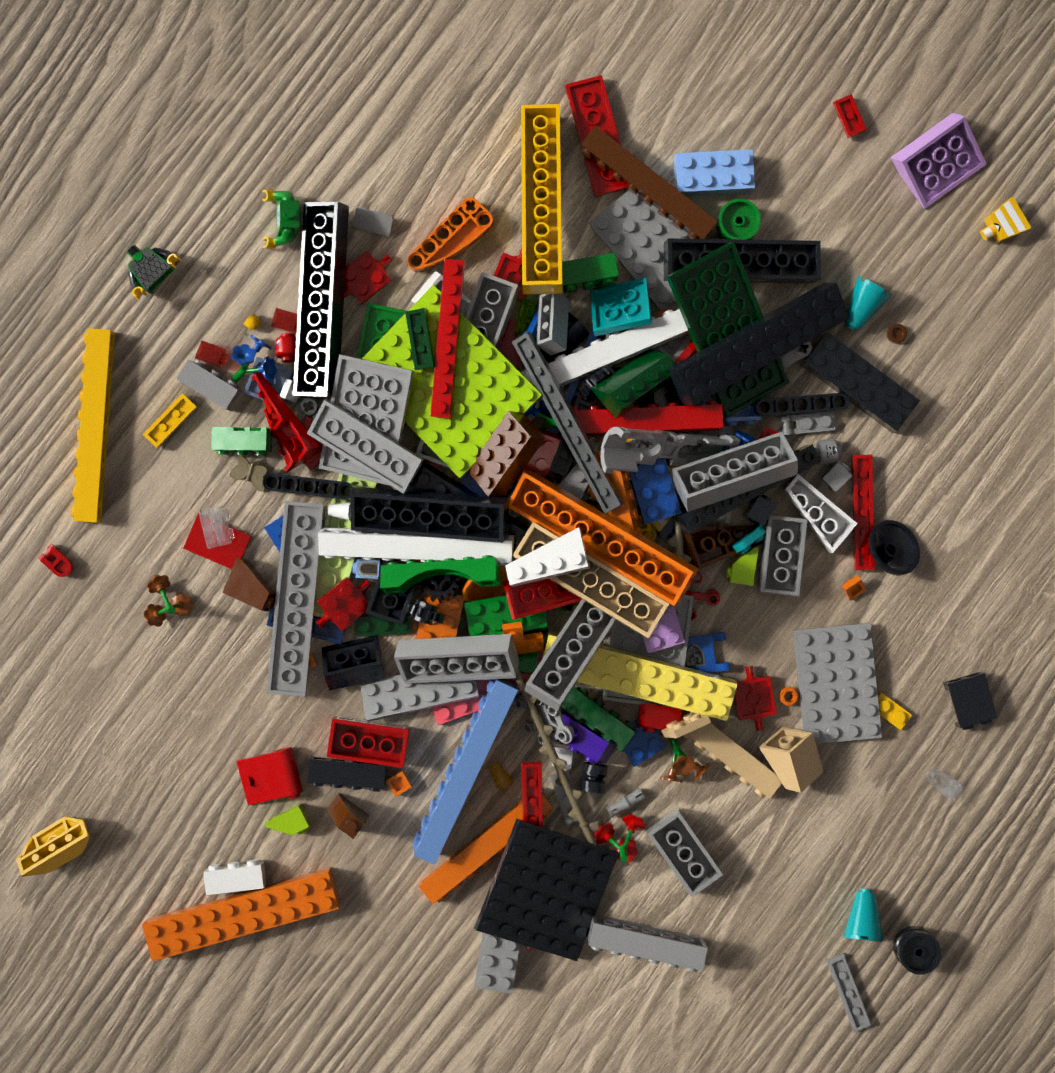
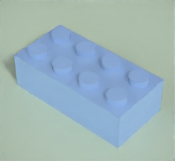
(714, 172)

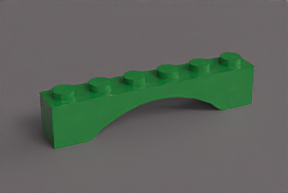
(400, 577)

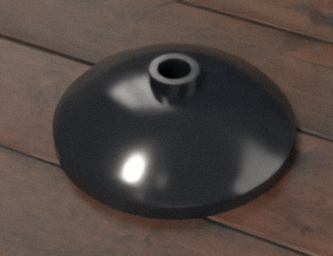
(894, 547)

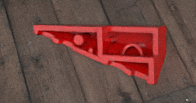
(285, 426)

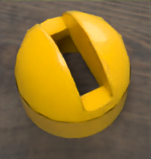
(252, 322)

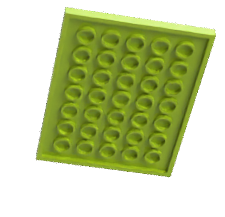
(482, 394)

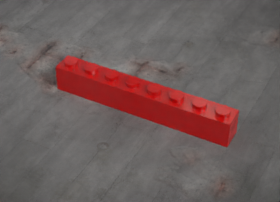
(669, 418)

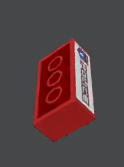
(368, 742)

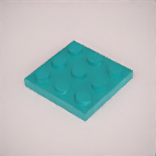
(620, 306)

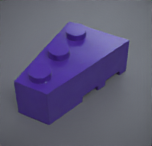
(588, 742)

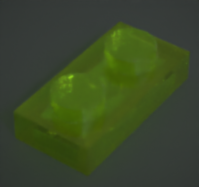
(525, 316)

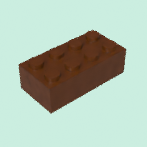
(506, 454)

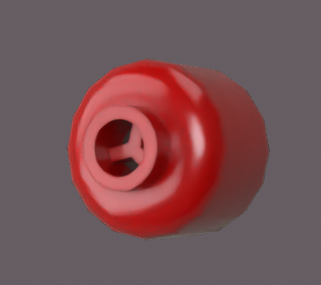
(286, 347)

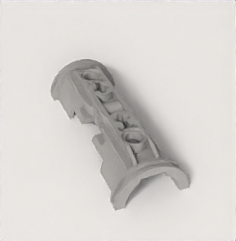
(623, 455)

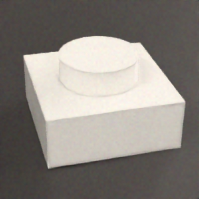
(287, 391)

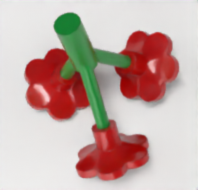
(626, 847)

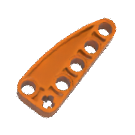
(459, 238)

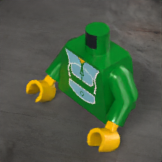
(286, 218)

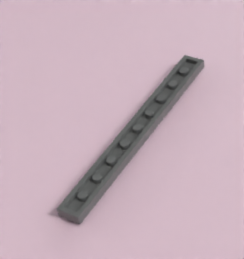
(567, 422)

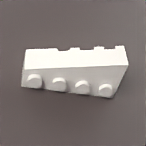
(823, 516)
(554, 559)

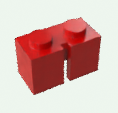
(655, 717)

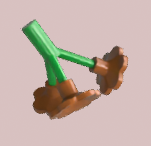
(179, 605)
(683, 764)

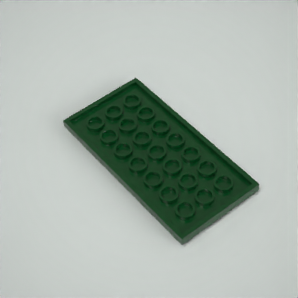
(715, 303)

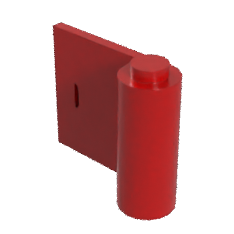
(270, 776)

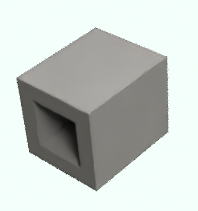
(836, 476)

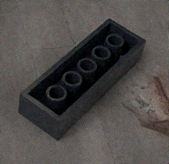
(861, 382)

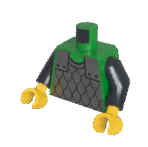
(149, 268)

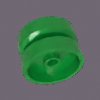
(735, 211)

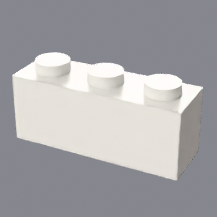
(234, 877)

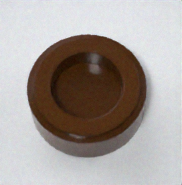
(896, 333)

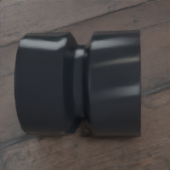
(593, 778)

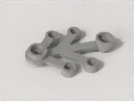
(562, 732)

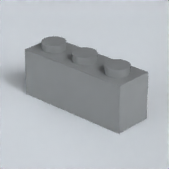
(552, 323)
(209, 384)

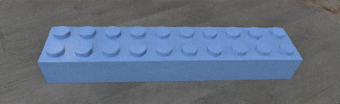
(463, 772)

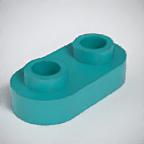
(743, 544)

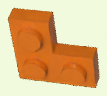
(524, 643)

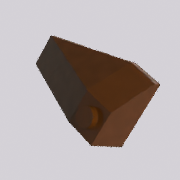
(714, 543)

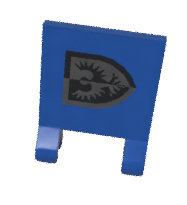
(701, 653)

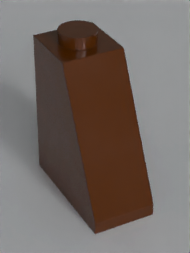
(249, 586)
(347, 815)

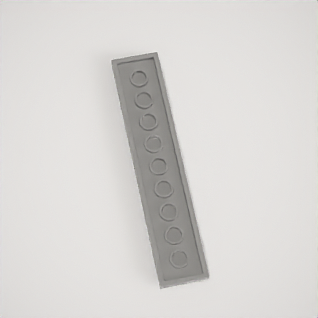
(295, 599)

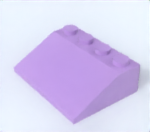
(939, 159)

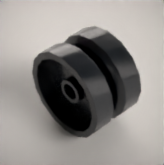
(919, 961)

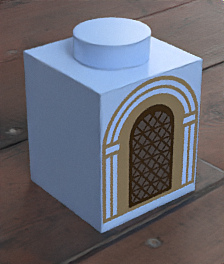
(367, 568)

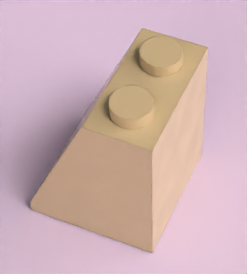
(793, 758)

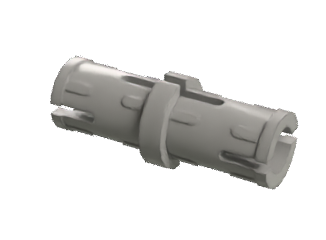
(625, 802)

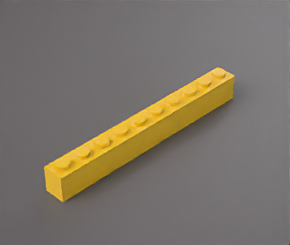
(93, 425)

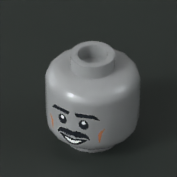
(828, 451)

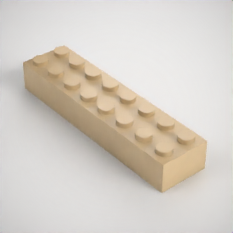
(603, 588)

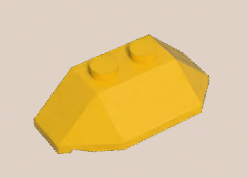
(53, 847)

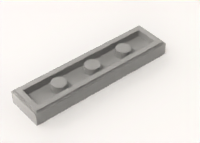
(848, 992)

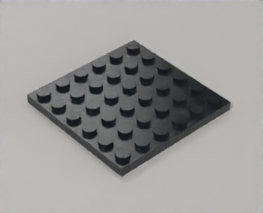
(546, 890)

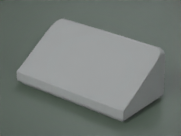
(373, 221)

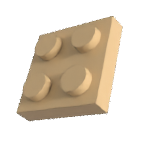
(690, 723)

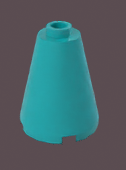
(865, 303)
(864, 918)

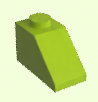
(743, 568)
(291, 821)

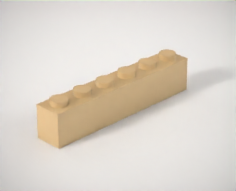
(736, 759)

